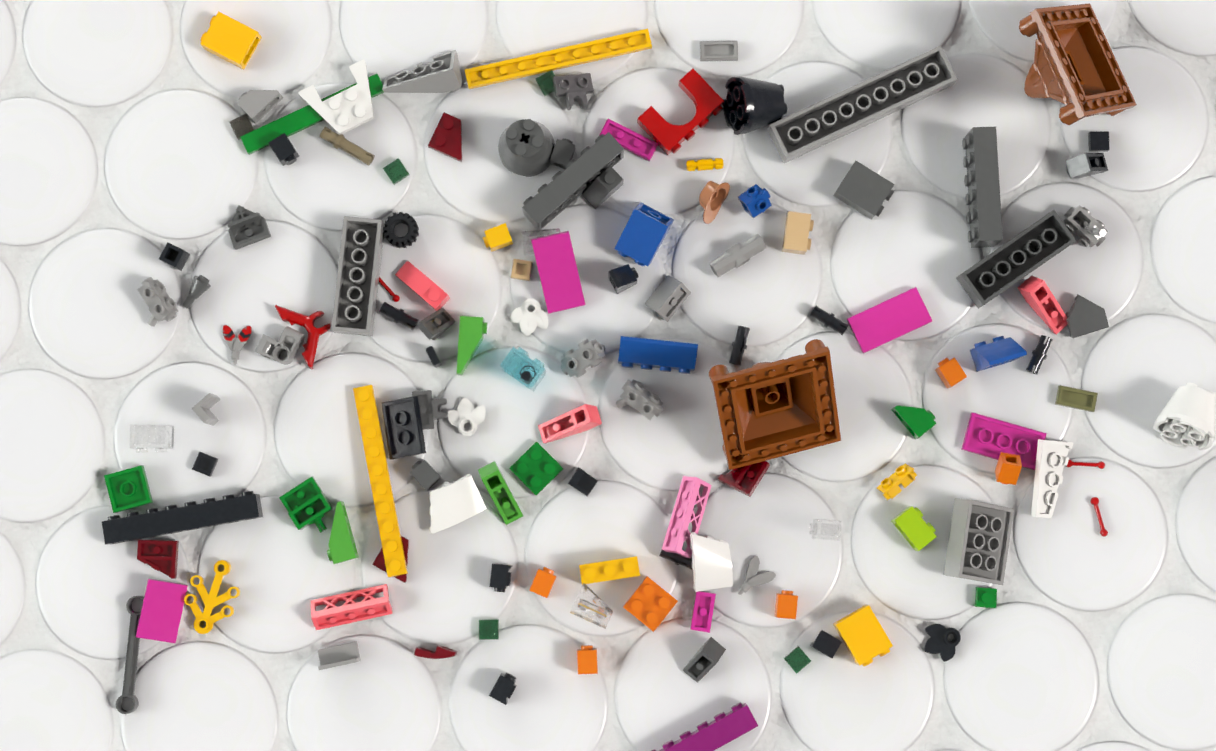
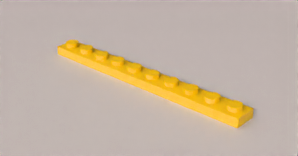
(558, 58)
(380, 481)

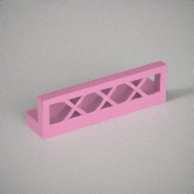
(684, 514)

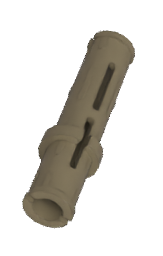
(342, 143)

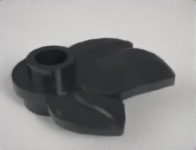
(939, 643)

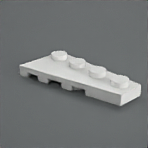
(1049, 467)

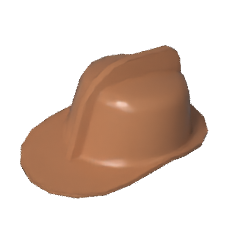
(712, 198)

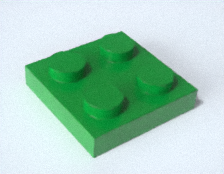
(536, 468)
(128, 489)

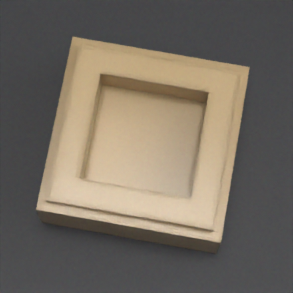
(521, 269)

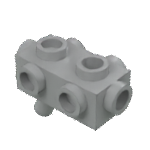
(1089, 230)
(158, 301)
(587, 355)
(641, 399)

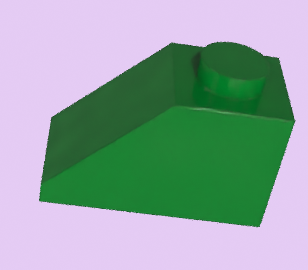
(915, 419)

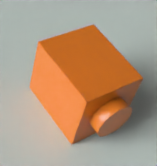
(950, 372)
(1008, 468)
(543, 582)
(786, 605)
(587, 660)

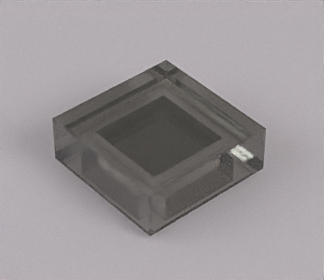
(241, 126)

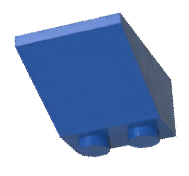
(996, 353)

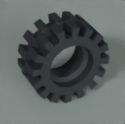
(408, 238)

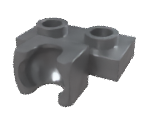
(573, 88)
(429, 408)

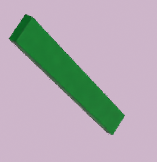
(296, 121)

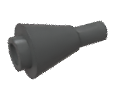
(198, 287)

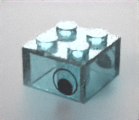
(523, 369)

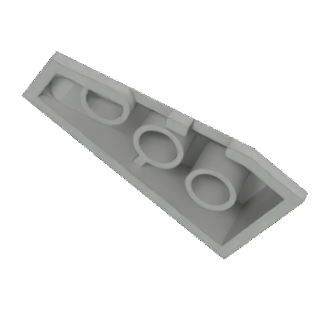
(435, 77)

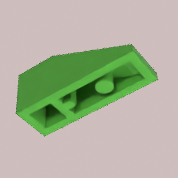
(470, 337)
(500, 492)
(341, 540)

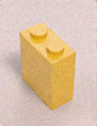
(230, 40)
(863, 635)

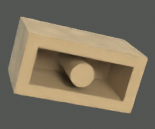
(797, 233)

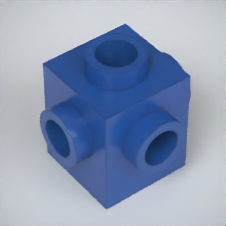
(755, 200)

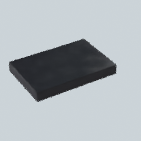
(403, 427)

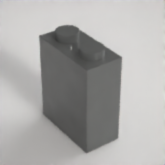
(864, 190)

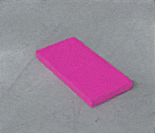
(558, 272)
(889, 320)
(992, 436)

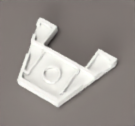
(347, 108)

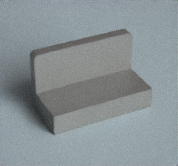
(668, 297)
(203, 406)
(338, 655)

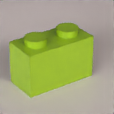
(914, 528)

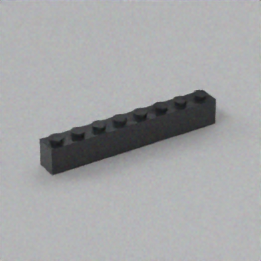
(182, 519)

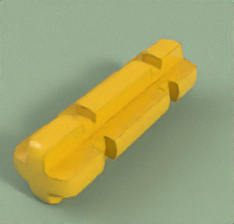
(704, 164)

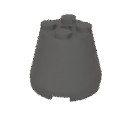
(527, 158)

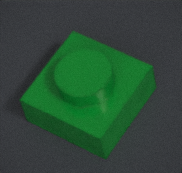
(986, 597)

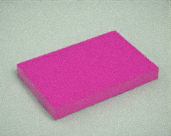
(161, 611)

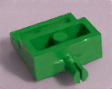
(307, 504)

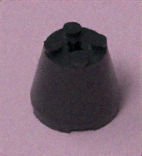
(752, 104)

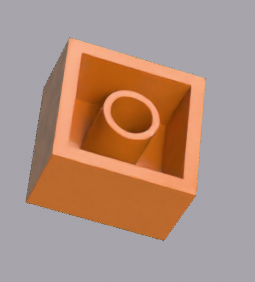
(650, 603)

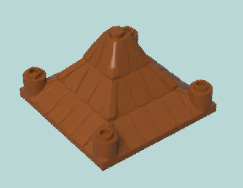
(1074, 63)
(777, 406)

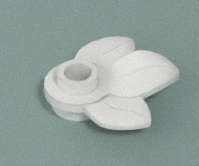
(530, 319)
(467, 414)

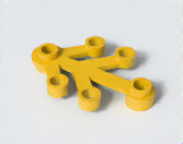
(211, 600)

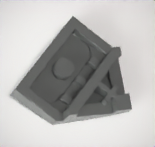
(247, 228)
(1085, 317)

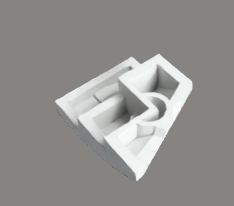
(454, 503)
(710, 563)

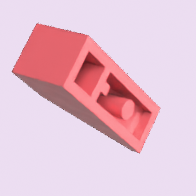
(422, 286)
(1043, 303)
(570, 423)

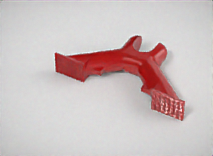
(313, 332)

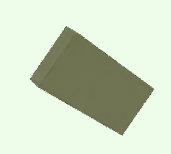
(1076, 398)

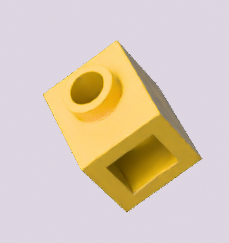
(497, 237)

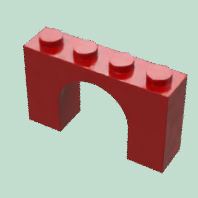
(671, 136)

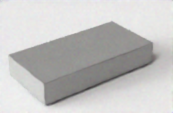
(718, 50)

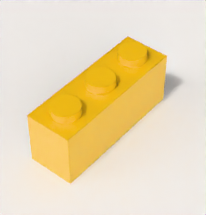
(609, 570)

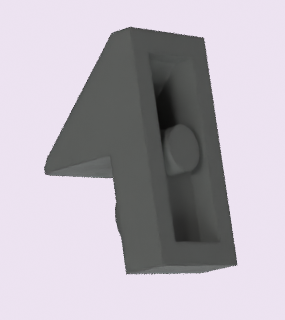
(436, 324)

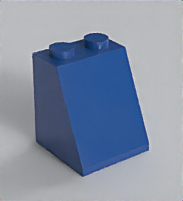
(643, 234)

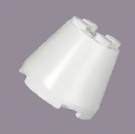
(1188, 418)

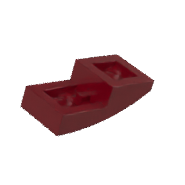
(440, 653)

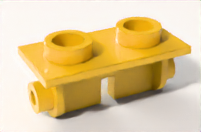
(903, 475)

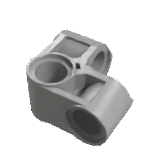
(289, 341)

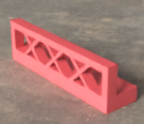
(350, 610)

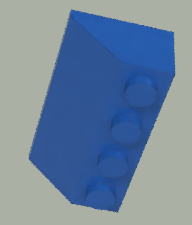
(657, 353)

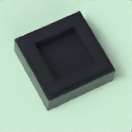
(1098, 141)
(433, 356)
(205, 464)

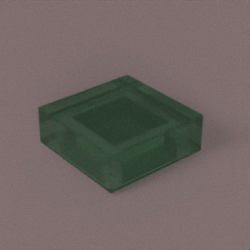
(545, 83)
(396, 171)
(489, 629)
(797, 659)

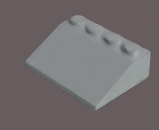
(978, 541)

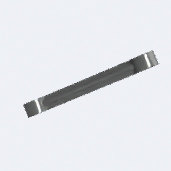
(131, 659)

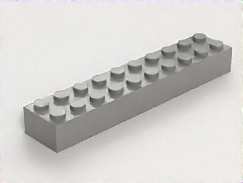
(862, 104)

